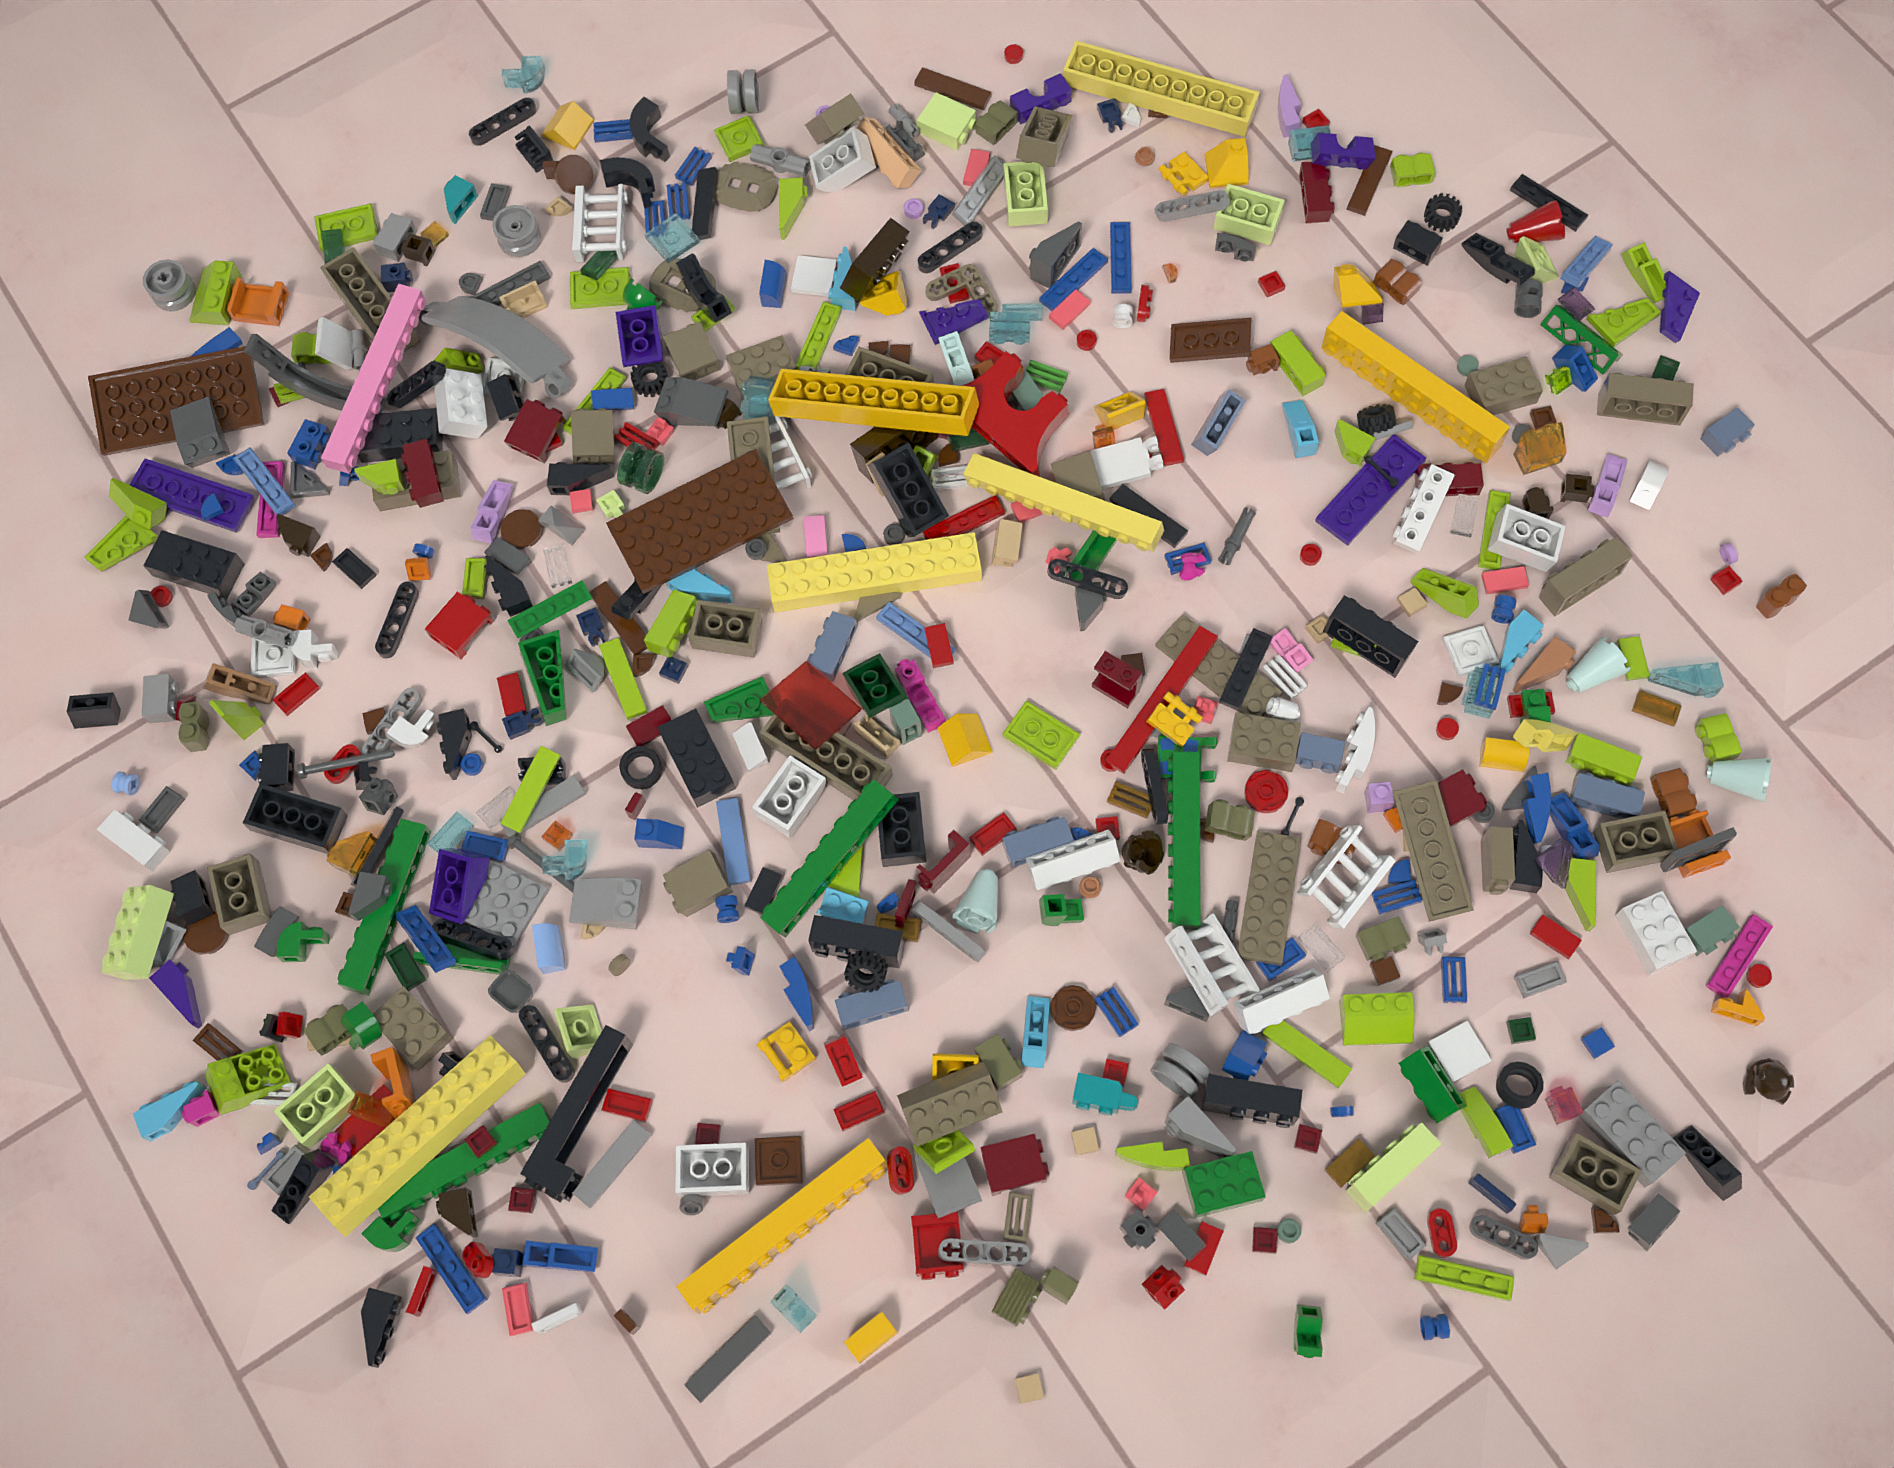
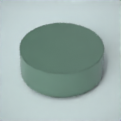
(1467, 364)
(1289, 1231)

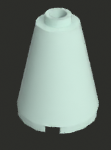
(1598, 666)
(1742, 776)
(979, 903)

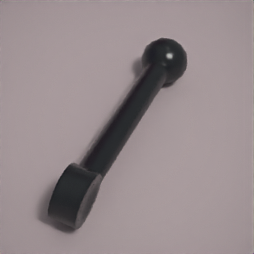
(1392, 482)
(475, 727)
(1299, 801)

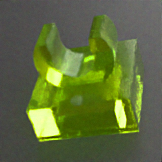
(1559, 380)

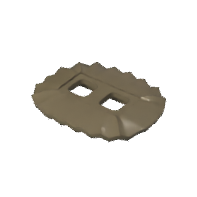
(738, 197)
(674, 296)

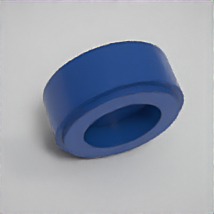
(423, 551)
(471, 764)
(1343, 1111)

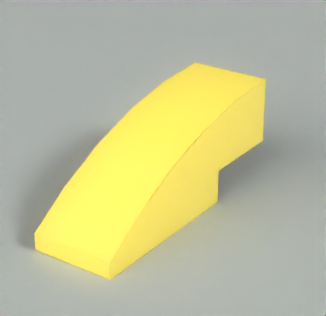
(1544, 735)

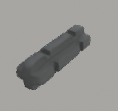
(1230, 918)

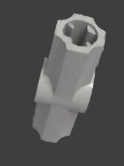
(779, 160)
(264, 631)

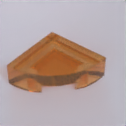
(1170, 272)

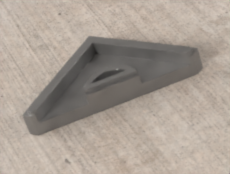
(304, 485)
(1519, 794)

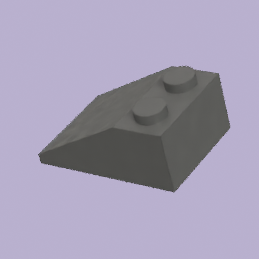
(1054, 255)
(690, 402)
(198, 433)

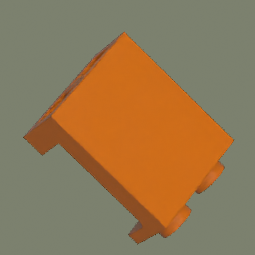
(257, 303)
(1691, 830)
(396, 1069)

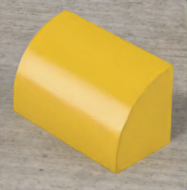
(1503, 754)
(870, 1337)

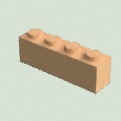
(889, 154)

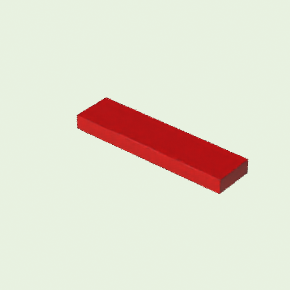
(1163, 427)
(967, 519)

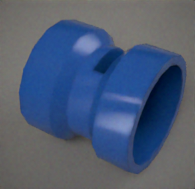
(1503, 609)
(727, 909)
(1434, 1327)

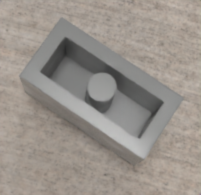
(392, 235)
(159, 698)

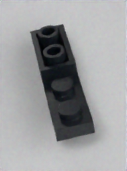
(1495, 261)
(633, 601)

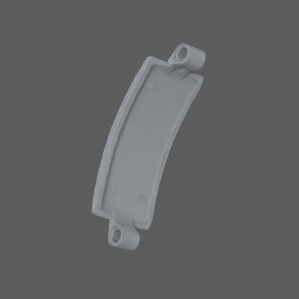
(506, 336)

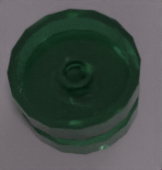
(640, 468)

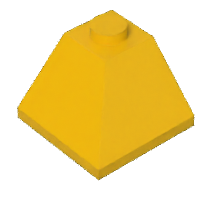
(1227, 163)
(1354, 287)
(887, 296)

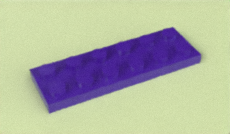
(1369, 490)
(187, 493)

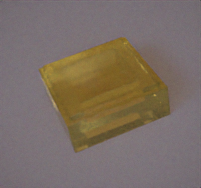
(435, 233)

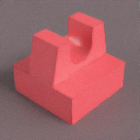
(660, 431)
(1054, 553)
(1206, 709)
(1141, 1194)

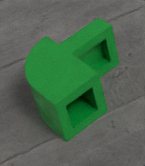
(1535, 705)
(1058, 910)
(294, 941)
(361, 1026)
(391, 1238)
(1308, 1331)

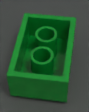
(1223, 1184)

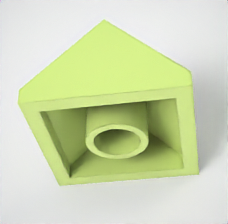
(1535, 255)
(578, 1028)

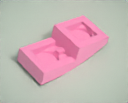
(815, 536)
(1290, 651)

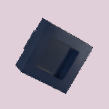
(673, 669)

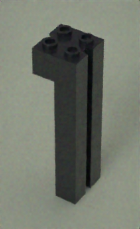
(547, 1161)

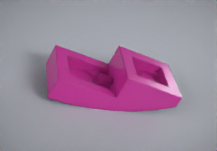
(926, 708)

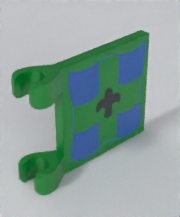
(1193, 744)

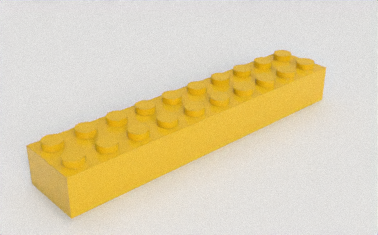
(1414, 387)
(874, 402)
(782, 1227)

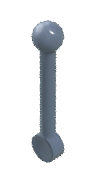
(253, 1184)

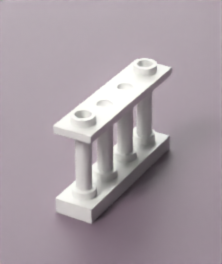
(582, 215)
(804, 473)
(1365, 881)
(1198, 973)

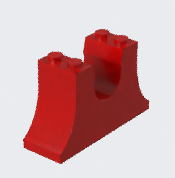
(1015, 432)

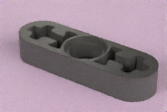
(1484, 1235)

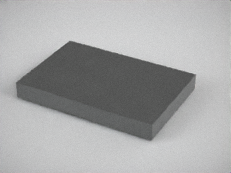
(1698, 850)

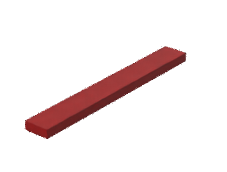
(1174, 682)

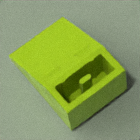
(241, 1078)

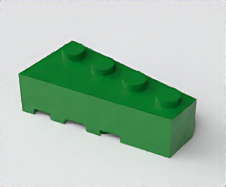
(545, 671)

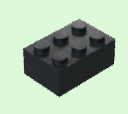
(902, 832)

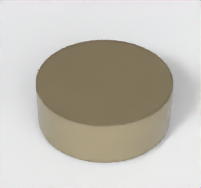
(619, 964)

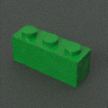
(1432, 1084)

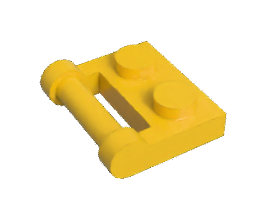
(793, 1048)

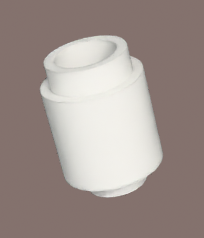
(1282, 709)

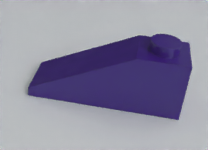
(178, 989)

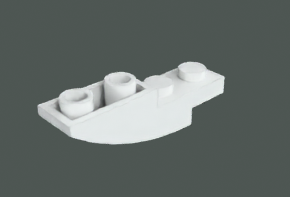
(1360, 748)

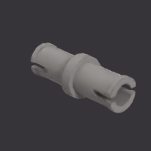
(907, 124)
(358, 349)

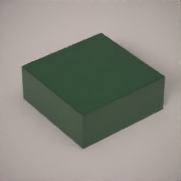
(1521, 1030)

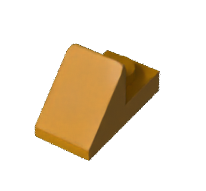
(1744, 1010)

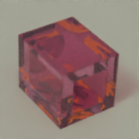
(1563, 1104)

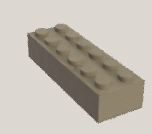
(360, 292)
(838, 759)

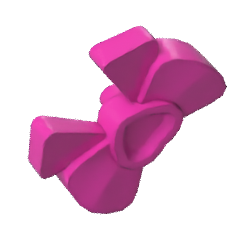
(1189, 569)
(338, 1151)

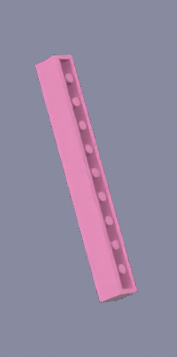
(374, 379)

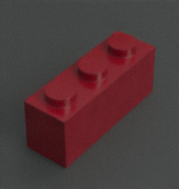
(1316, 192)
(422, 473)
(1466, 480)

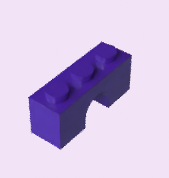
(1056, 94)
(1327, 151)

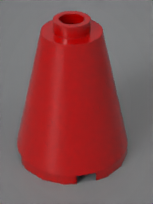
(1539, 225)

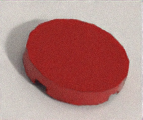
(1266, 791)

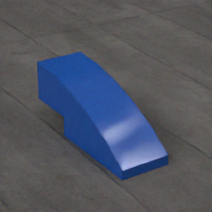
(1538, 806)
(1573, 827)
(798, 991)
(559, 1256)

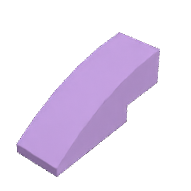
(1288, 107)
(1607, 485)
(491, 511)

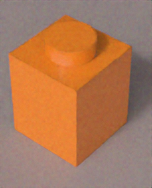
(291, 618)

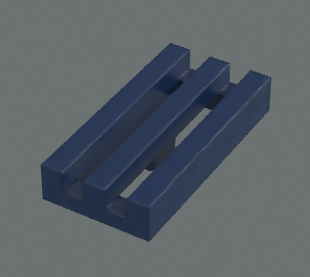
(1492, 1193)

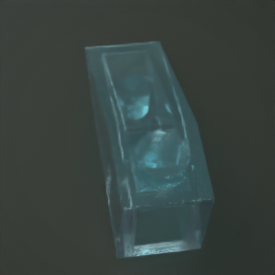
(1690, 679)

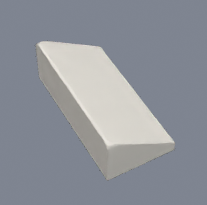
(750, 747)

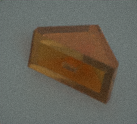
(370, 1110)

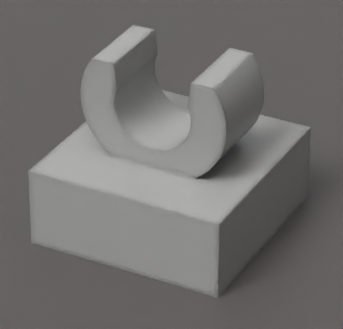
(1432, 938)

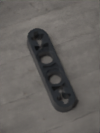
(504, 124)
(947, 244)
(432, 374)
(1086, 582)
(394, 619)
(1154, 786)
(475, 935)
(548, 1042)

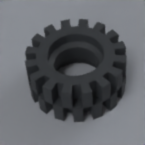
(1445, 203)
(648, 387)
(1376, 418)
(866, 961)

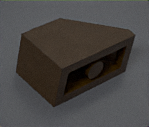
(298, 536)
(458, 1209)

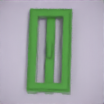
(1047, 373)

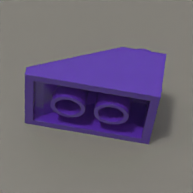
(639, 336)
(457, 883)

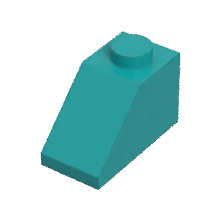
(458, 197)

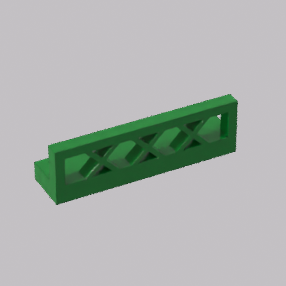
(1588, 335)
(1092, 553)
(549, 609)
(470, 961)

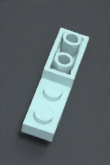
(956, 359)

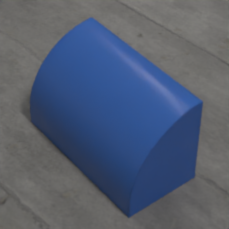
(772, 284)

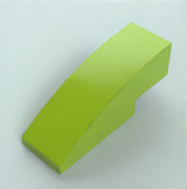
(1645, 271)
(1484, 1123)
(1154, 1157)

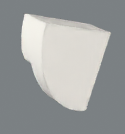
(1131, 116)

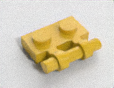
(1188, 171)
(1172, 725)

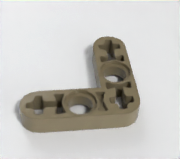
(963, 282)

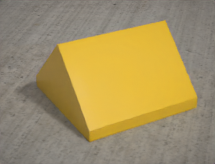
(568, 125)
(1121, 410)
(964, 738)
(949, 1063)

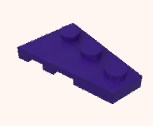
(1678, 306)
(953, 319)

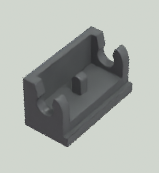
(914, 150)
(1653, 1221)

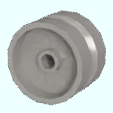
(743, 91)
(516, 231)
(169, 285)
(1180, 1071)

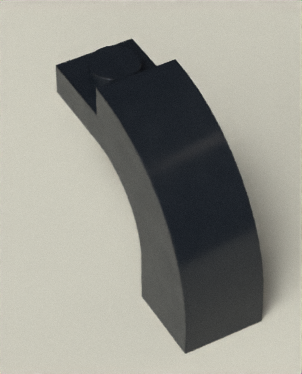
(642, 119)
(631, 173)
(705, 296)

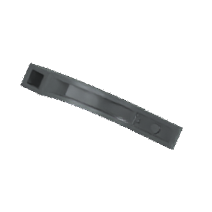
(297, 378)

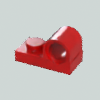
(843, 1060)

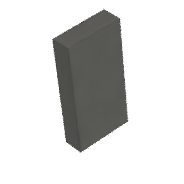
(495, 201)
(162, 809)
(1181, 1235)

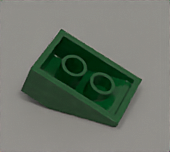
(874, 685)

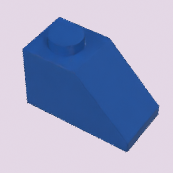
(1581, 370)
(658, 834)

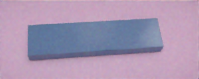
(1586, 261)
(264, 482)
(905, 627)
(733, 841)

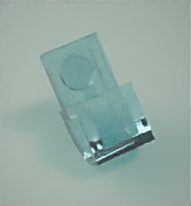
(528, 77)
(571, 864)

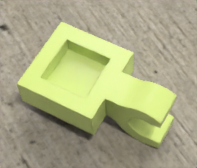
(611, 504)

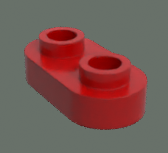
(1143, 309)
(344, 752)
(900, 1171)
(1442, 1233)
(478, 1259)

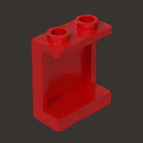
(458, 623)
(927, 1236)

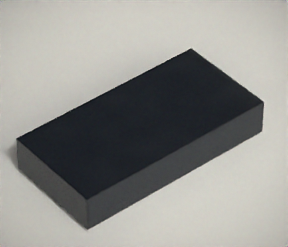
(354, 568)
(763, 890)

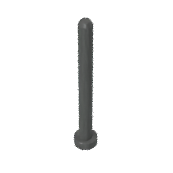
(304, 770)
(515, 842)

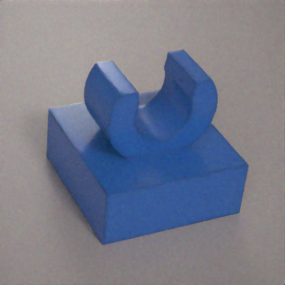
(344, 477)
(741, 960)

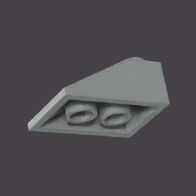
(606, 902)
(1197, 1129)

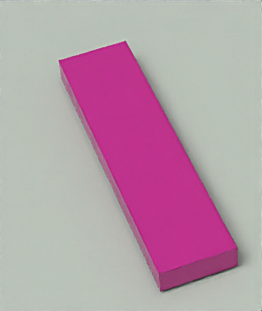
(267, 522)
(1739, 956)

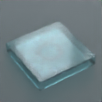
(672, 238)

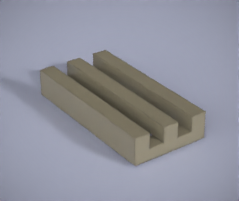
(1015, 1237)

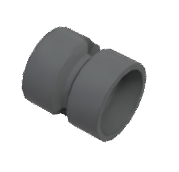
(1528, 299)

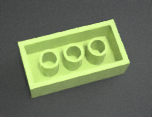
(137, 932)
(1387, 1171)

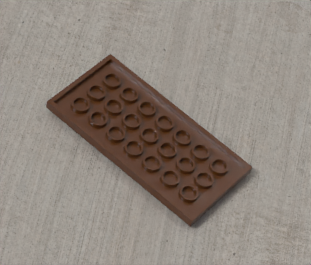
(136, 401)
(699, 521)

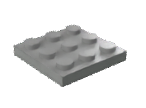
(506, 903)

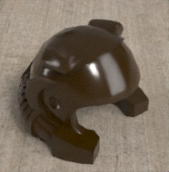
(1143, 852)
(1770, 1080)

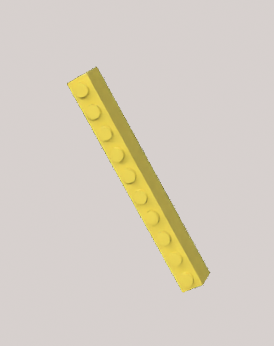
(1064, 502)

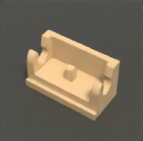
(524, 300)
(1006, 543)
(877, 736)

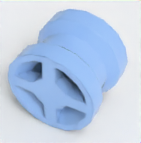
(125, 783)

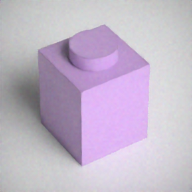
(1379, 797)

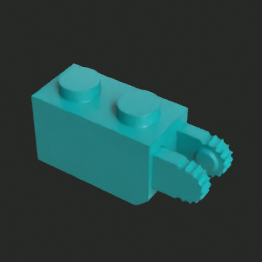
(1101, 1095)

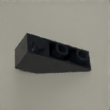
(574, 477)
(511, 589)
(456, 736)
(1527, 870)
(1709, 1163)
(305, 1179)
(377, 1320)

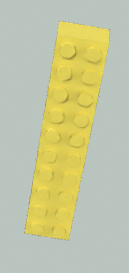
(1160, 88)
(874, 572)
(417, 1136)

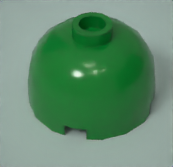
(638, 296)

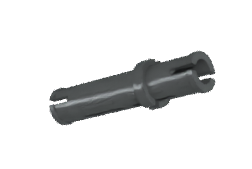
(1233, 543)

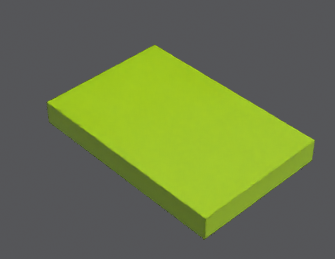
(356, 223)
(598, 293)
(1041, 735)

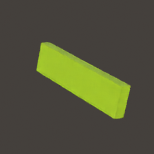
(819, 335)
(610, 380)
(1495, 503)
(623, 679)
(530, 789)
(1308, 1053)
(1464, 1278)

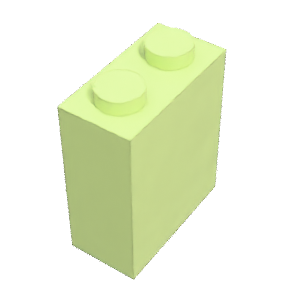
(946, 121)

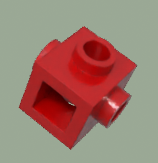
(1163, 1286)

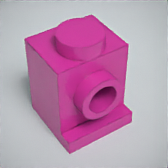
(912, 681)
(200, 1110)

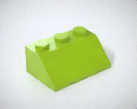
(214, 293)
(1377, 1018)

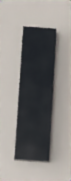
(1539, 196)
(704, 202)
(1128, 499)
(1245, 669)
(379, 843)

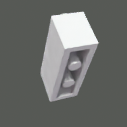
(134, 839)

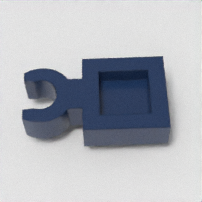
(1110, 113)
(938, 209)
(591, 624)
(518, 724)

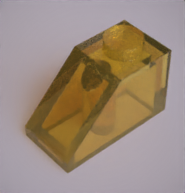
(350, 852)

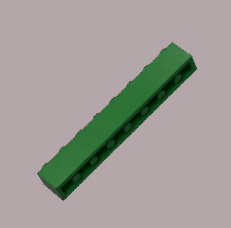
(1185, 840)
(829, 858)
(376, 929)
(461, 1163)

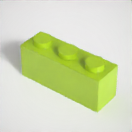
(1298, 363)
(671, 624)
(1603, 759)

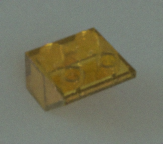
(1541, 448)

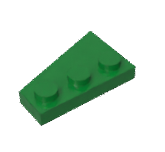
(739, 703)

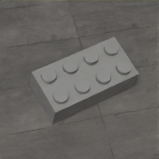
(1632, 1133)

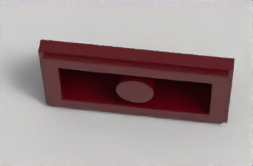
(645, 728)

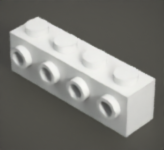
(1423, 508)
(1073, 860)
(1281, 1001)

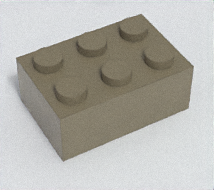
(835, 120)
(761, 361)
(1504, 386)
(725, 628)
(1264, 742)
(1635, 841)
(239, 894)
(411, 1028)
(1595, 1174)

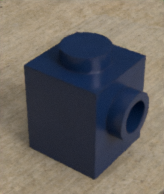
(395, 274)
(507, 1262)

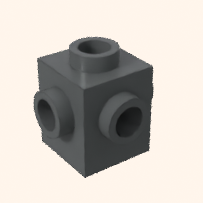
(378, 796)
(1135, 1222)

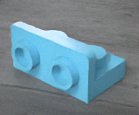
(843, 906)

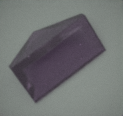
(1576, 304)
(1556, 862)

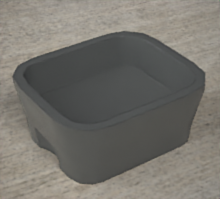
(510, 991)

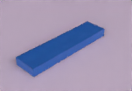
(1120, 257)
(1073, 279)
(425, 938)
(451, 1268)

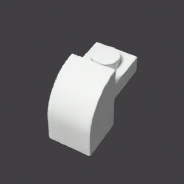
(1649, 484)
(309, 651)
(411, 735)

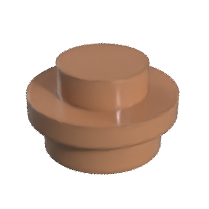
(1144, 156)
(1090, 887)

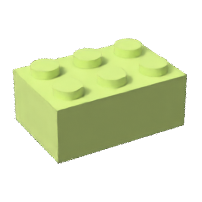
(1025, 194)
(1250, 215)
(317, 1106)

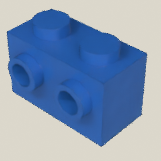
(309, 444)
(1245, 1056)

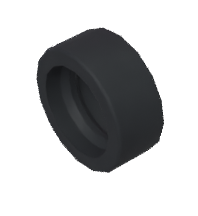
(630, 755)
(1526, 1071)

